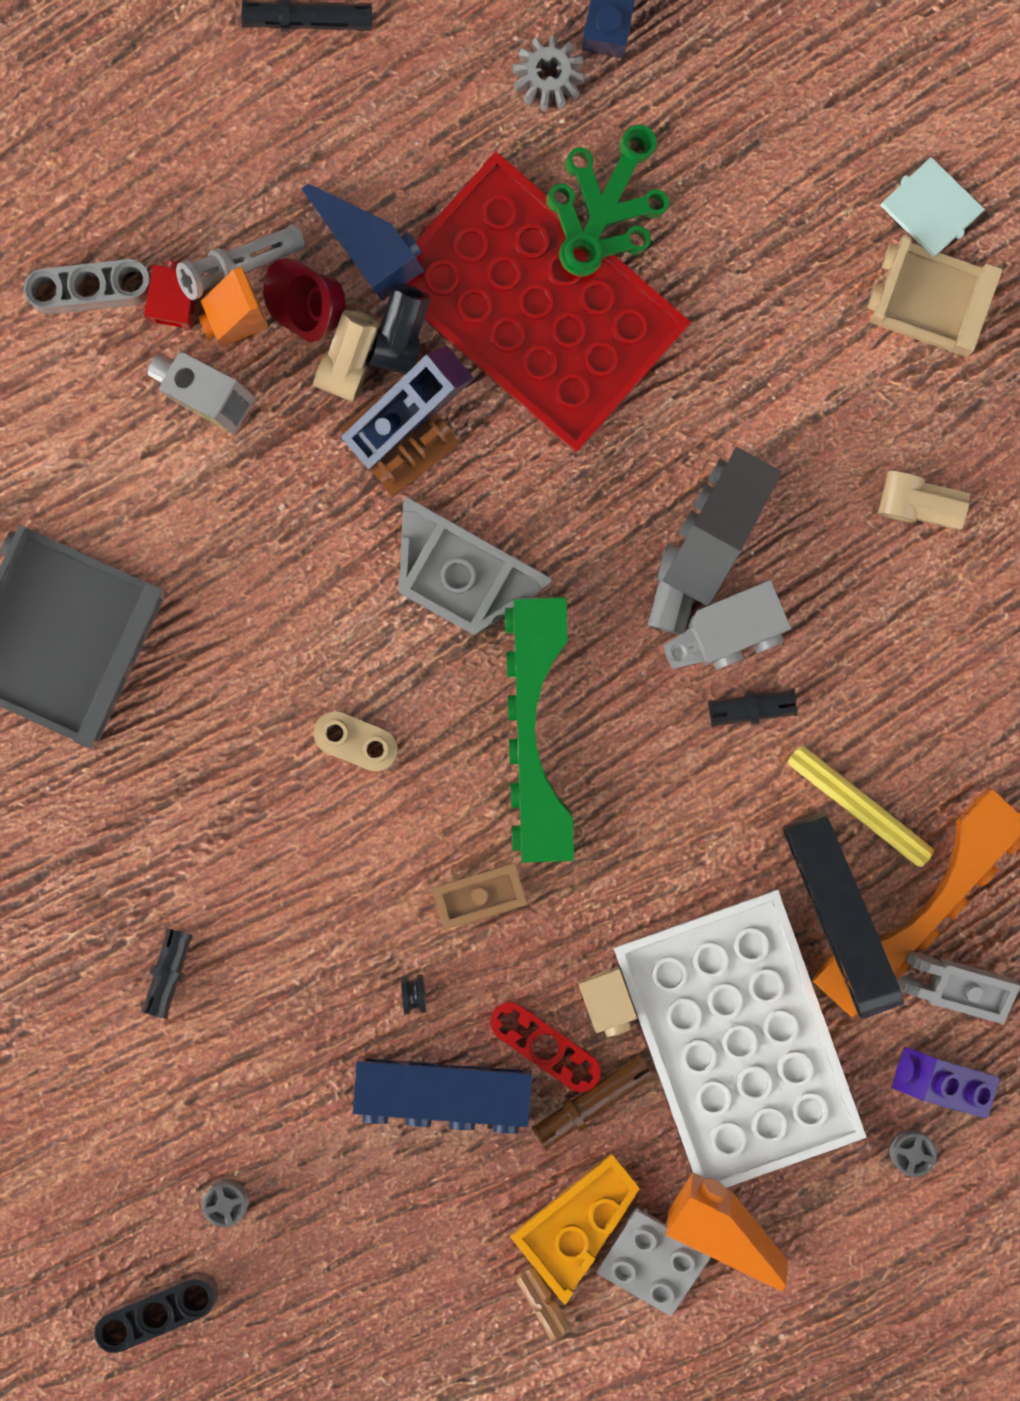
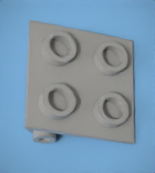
(652, 1263)

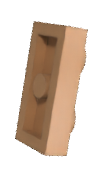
(479, 896)

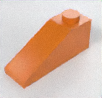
(232, 310)
(720, 1226)

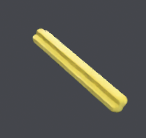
(861, 806)

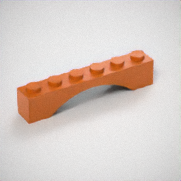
(981, 838)

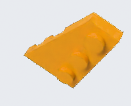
(575, 1225)

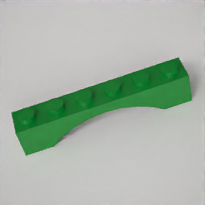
(545, 820)

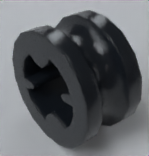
(413, 994)

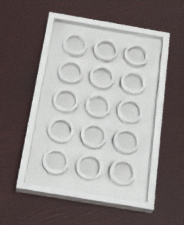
(740, 1041)

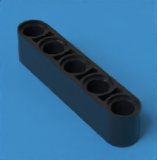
(843, 915)

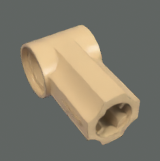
(344, 365)
(911, 499)

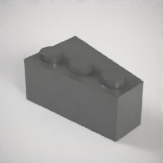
(722, 526)

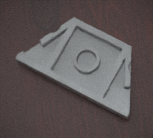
(459, 572)

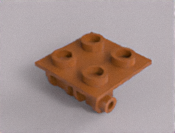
(413, 455)

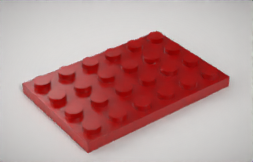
(544, 336)

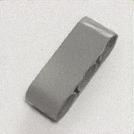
(70, 277)

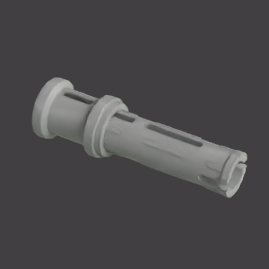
(222, 262)

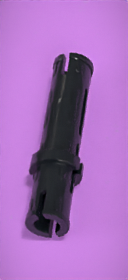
(306, 15)

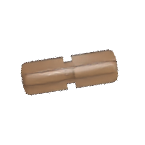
(546, 1309)

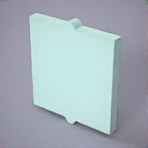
(932, 207)

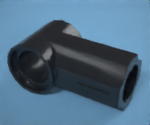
(397, 338)

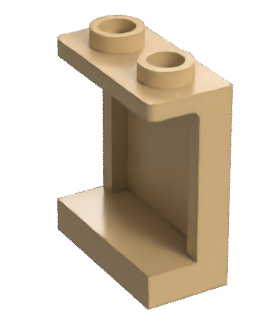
(932, 297)

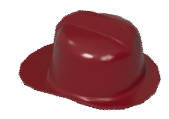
(303, 299)

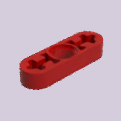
(577, 1056)

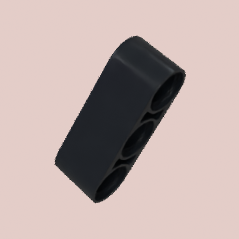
(141, 1327)

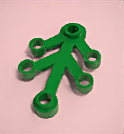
(604, 208)

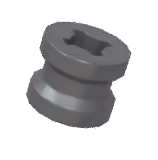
(920, 1156)
(219, 1213)

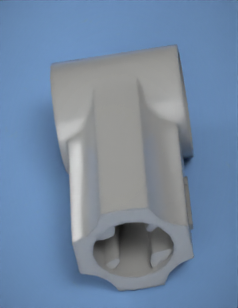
(670, 606)

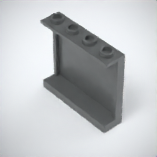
(68, 634)

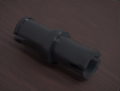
(753, 708)
(166, 973)

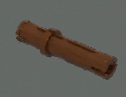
(591, 1103)

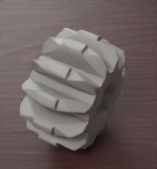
(546, 59)

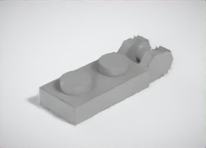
(961, 987)

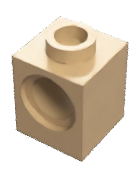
(608, 1002)

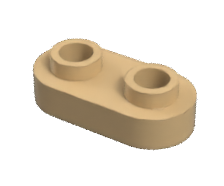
(355, 741)

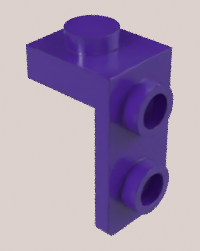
(945, 1083)

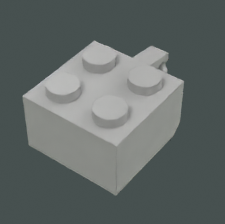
(728, 627)

